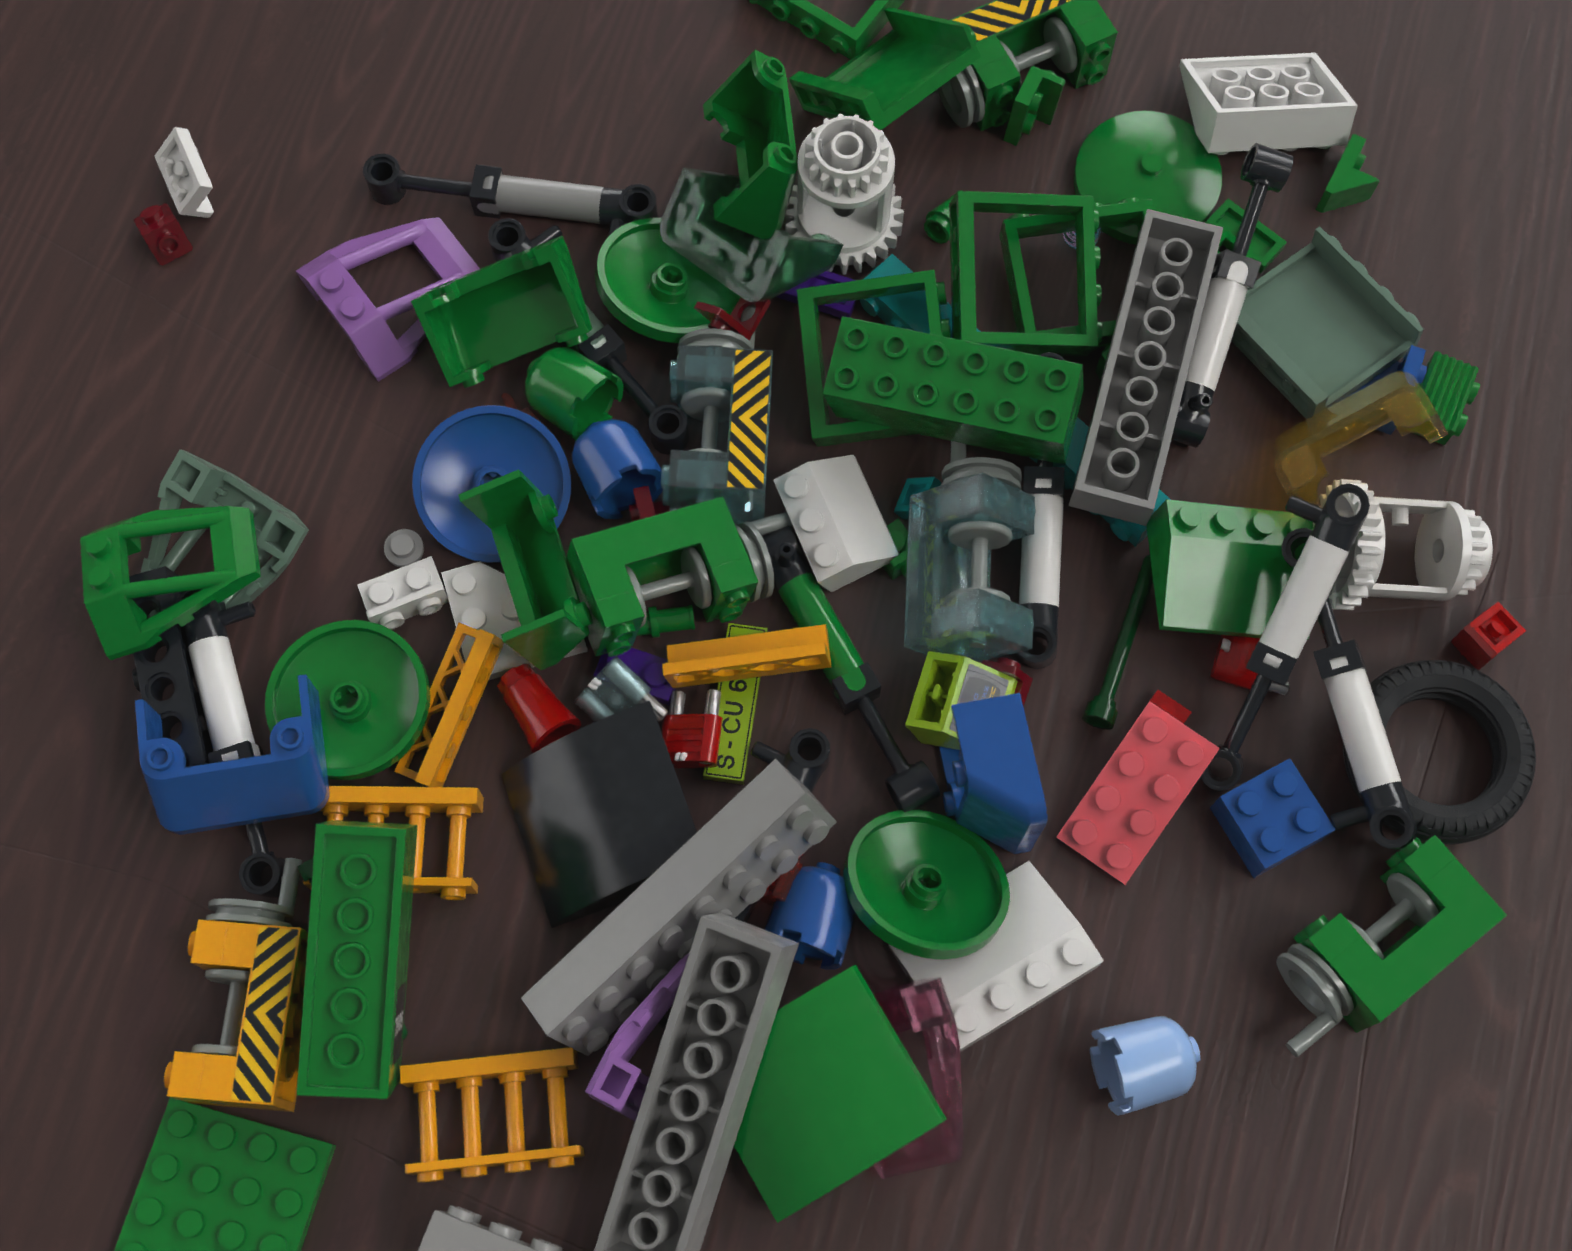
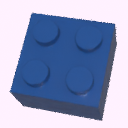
(1272, 818)

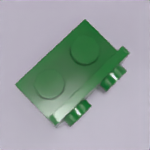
(1035, 101)

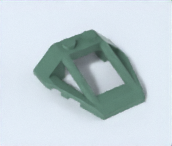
(203, 483)

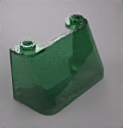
(738, 260)

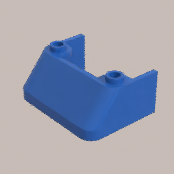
(994, 774)
(242, 790)

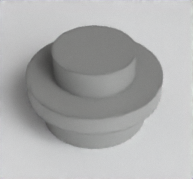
(403, 547)

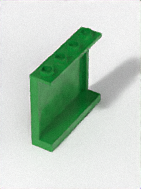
(893, 71)

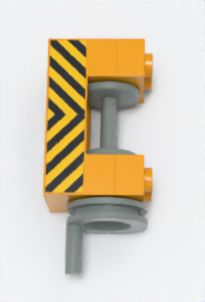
(254, 949)

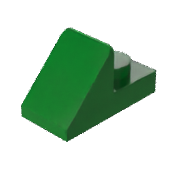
(1348, 183)

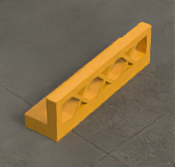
(747, 656)
(458, 709)

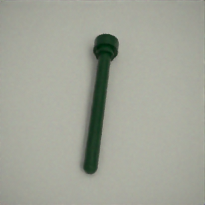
(1102, 710)

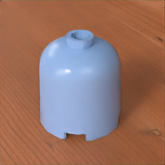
(1144, 1062)

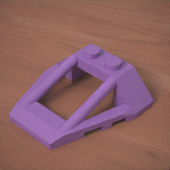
(348, 304)
(615, 1079)

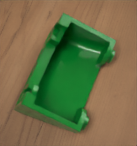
(758, 121)
(504, 312)

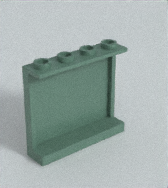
(1322, 326)

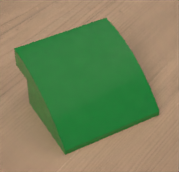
(830, 1096)

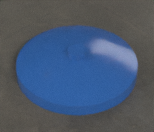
(475, 450)

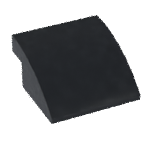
(599, 812)

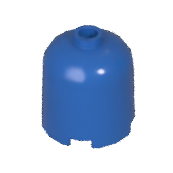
(612, 463)
(815, 915)

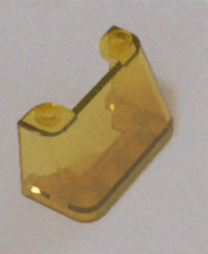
(1392, 398)

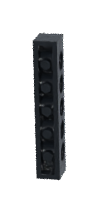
(176, 669)

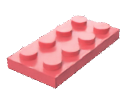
(1137, 792)

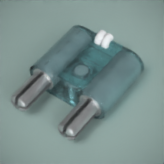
(616, 690)

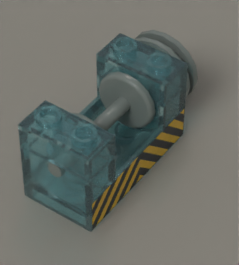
(720, 381)
(950, 560)

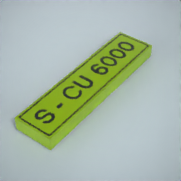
(738, 713)

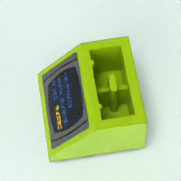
(946, 682)

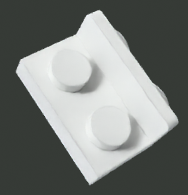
(185, 174)
(404, 594)

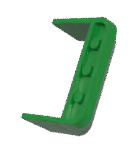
(534, 568)

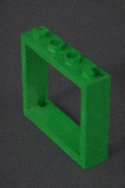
(829, 29)
(1027, 226)
(963, 270)
(808, 301)

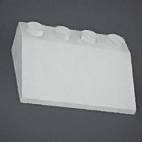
(1266, 101)
(1025, 963)

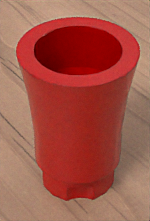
(536, 707)

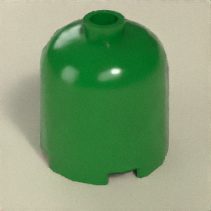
(571, 390)

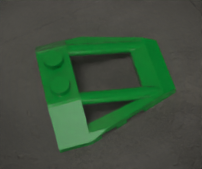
(107, 586)

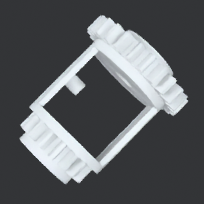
(847, 173)
(1449, 557)

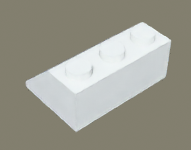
(836, 520)

